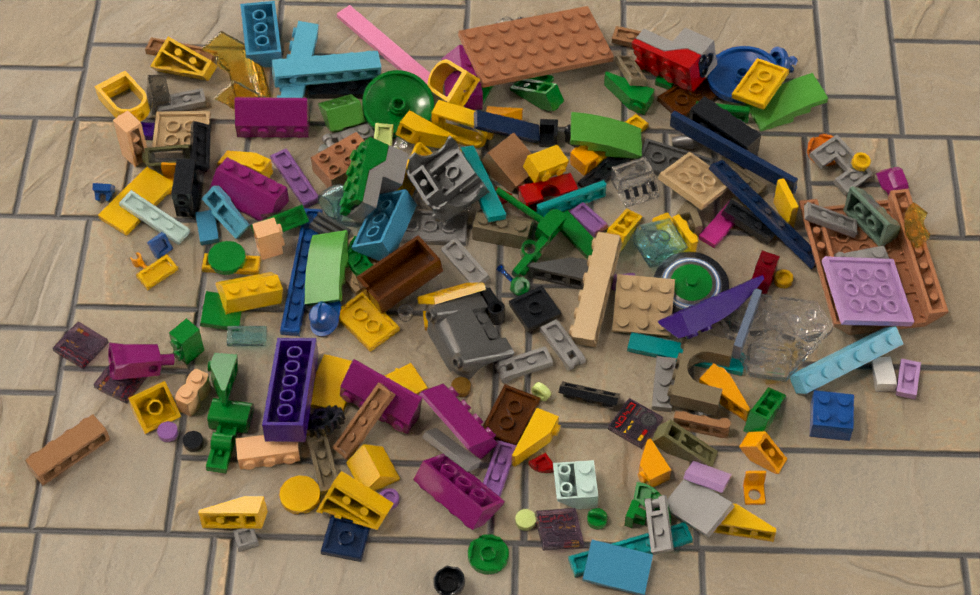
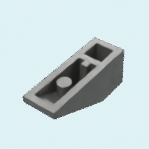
(560, 271)

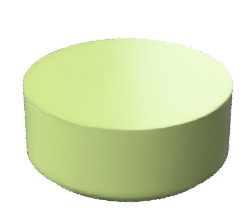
(541, 391)
(525, 520)

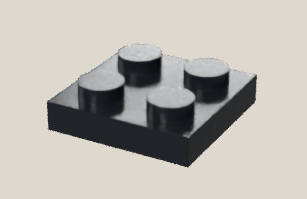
(535, 308)

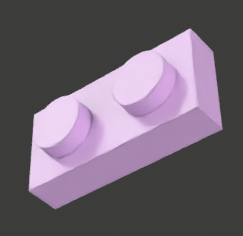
(908, 378)

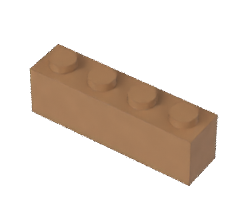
(67, 449)

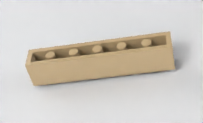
(596, 289)

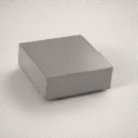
(245, 539)

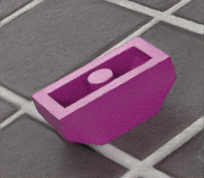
(892, 179)

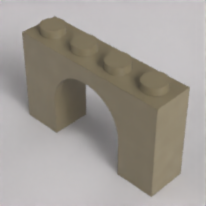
(688, 392)

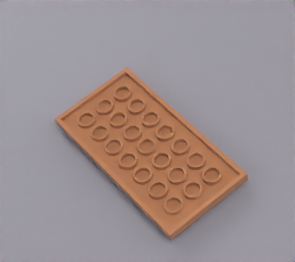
(535, 46)

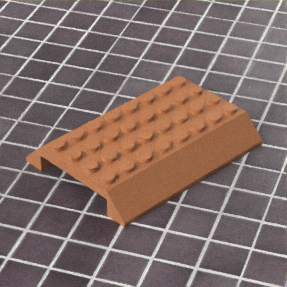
(912, 264)

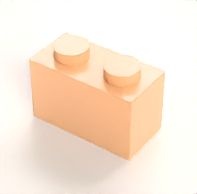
(268, 238)

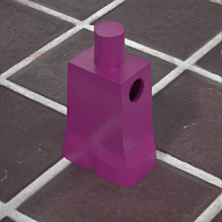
(136, 360)

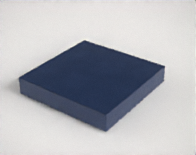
(345, 539)

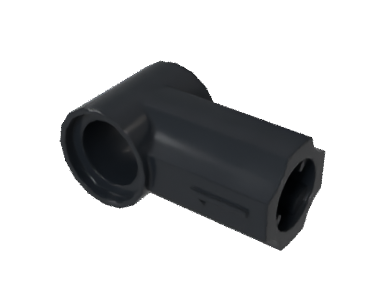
(495, 307)

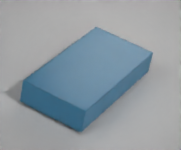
(207, 227)

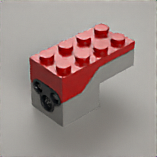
(681, 61)

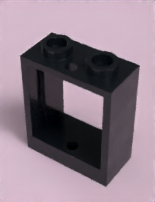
(185, 187)

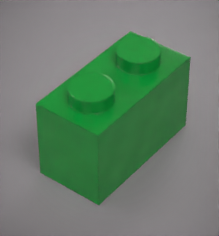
(186, 341)

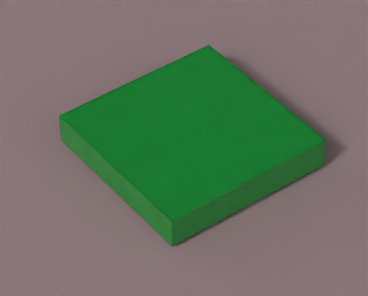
(214, 314)

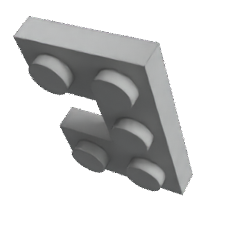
(837, 150)

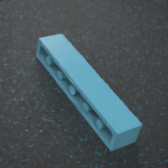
(304, 45)
(326, 69)
(846, 360)

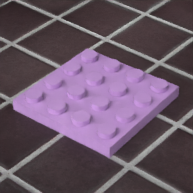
(867, 291)

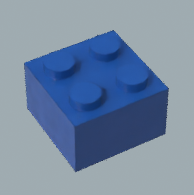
(831, 415)

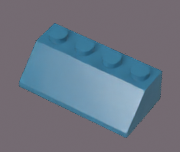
(261, 32)
(385, 225)

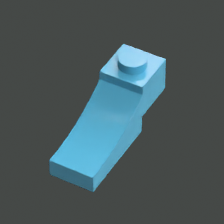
(225, 211)

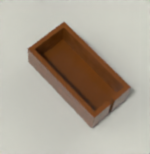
(399, 274)

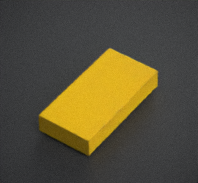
(157, 272)

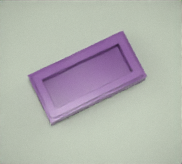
(589, 219)

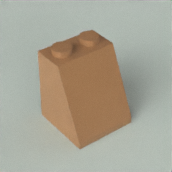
(506, 163)

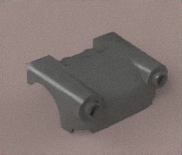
(446, 180)
(466, 335)

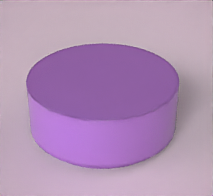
(167, 431)
(391, 495)

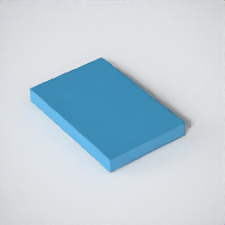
(617, 567)

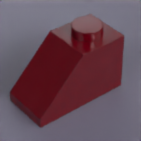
(766, 266)

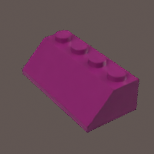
(460, 58)
(272, 117)
(250, 190)
(402, 410)
(460, 420)
(458, 491)

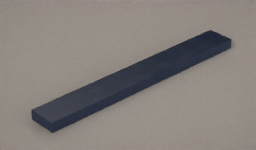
(731, 150)
(764, 212)

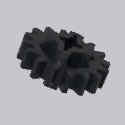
(325, 421)

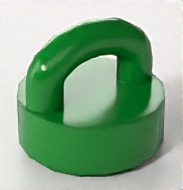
(519, 286)
(597, 518)

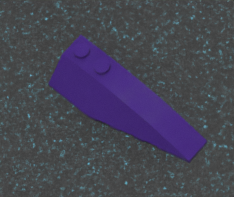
(709, 311)

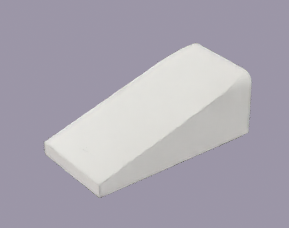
(883, 375)

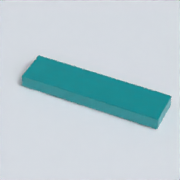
(574, 198)

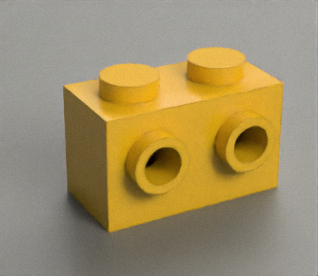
(546, 164)

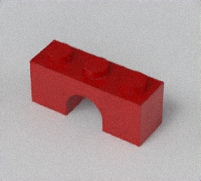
(533, 193)

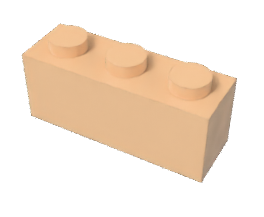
(130, 137)
(256, 452)

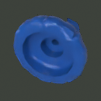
(782, 58)

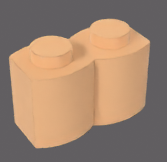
(193, 392)

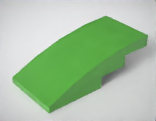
(789, 101)
(606, 135)
(326, 267)

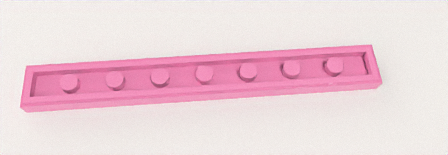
(381, 43)

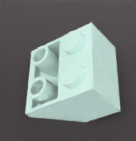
(576, 484)

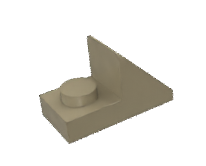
(690, 214)

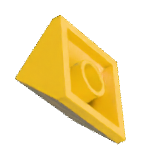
(154, 407)
(372, 467)

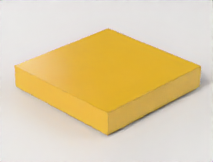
(785, 202)

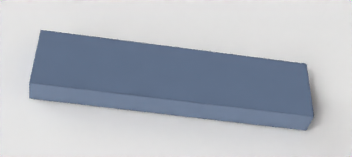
(746, 324)

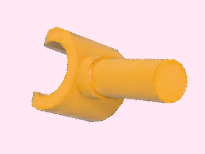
(138, 262)

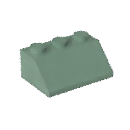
(871, 216)

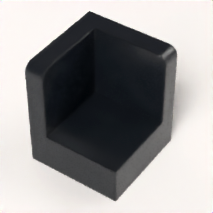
(548, 132)

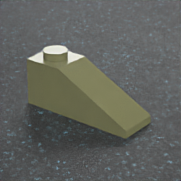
(683, 444)

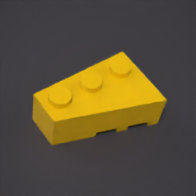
(182, 61)
(355, 502)

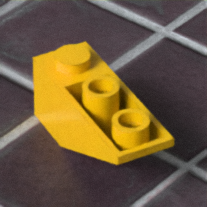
(417, 129)

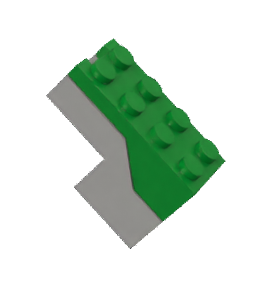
(373, 171)

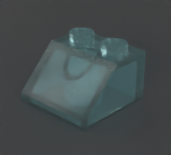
(658, 241)

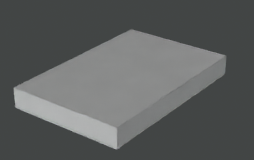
(699, 507)

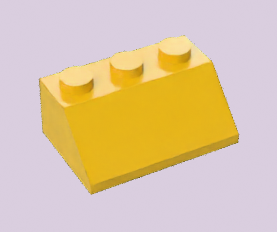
(250, 292)

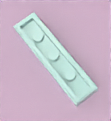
(154, 217)

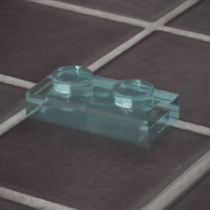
(246, 336)

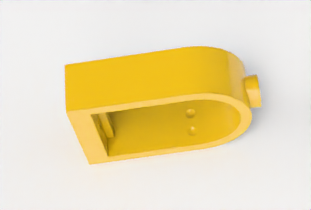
(465, 82)
(117, 85)
(465, 116)

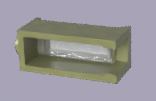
(156, 155)

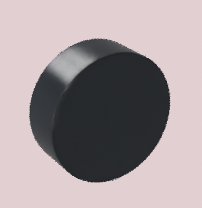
(193, 441)

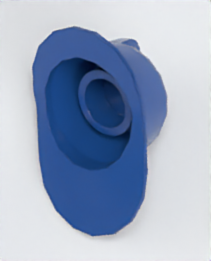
(324, 318)

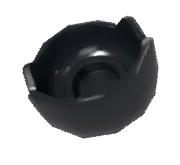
(449, 581)

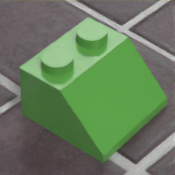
(342, 112)

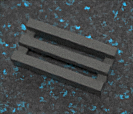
(328, 223)

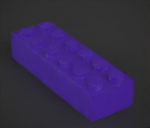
(290, 390)

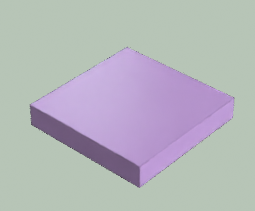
(707, 476)

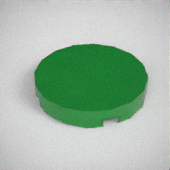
(226, 257)
(488, 554)

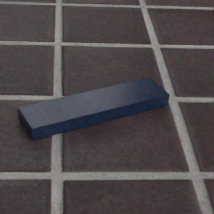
(506, 126)

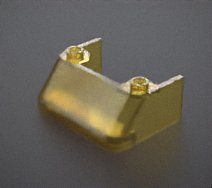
(245, 75)

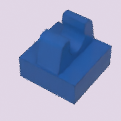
(100, 189)
(160, 245)

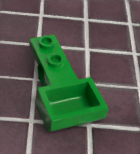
(545, 233)
(228, 422)

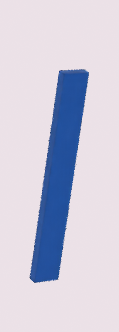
(295, 299)

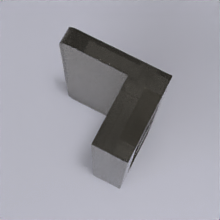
(157, 92)

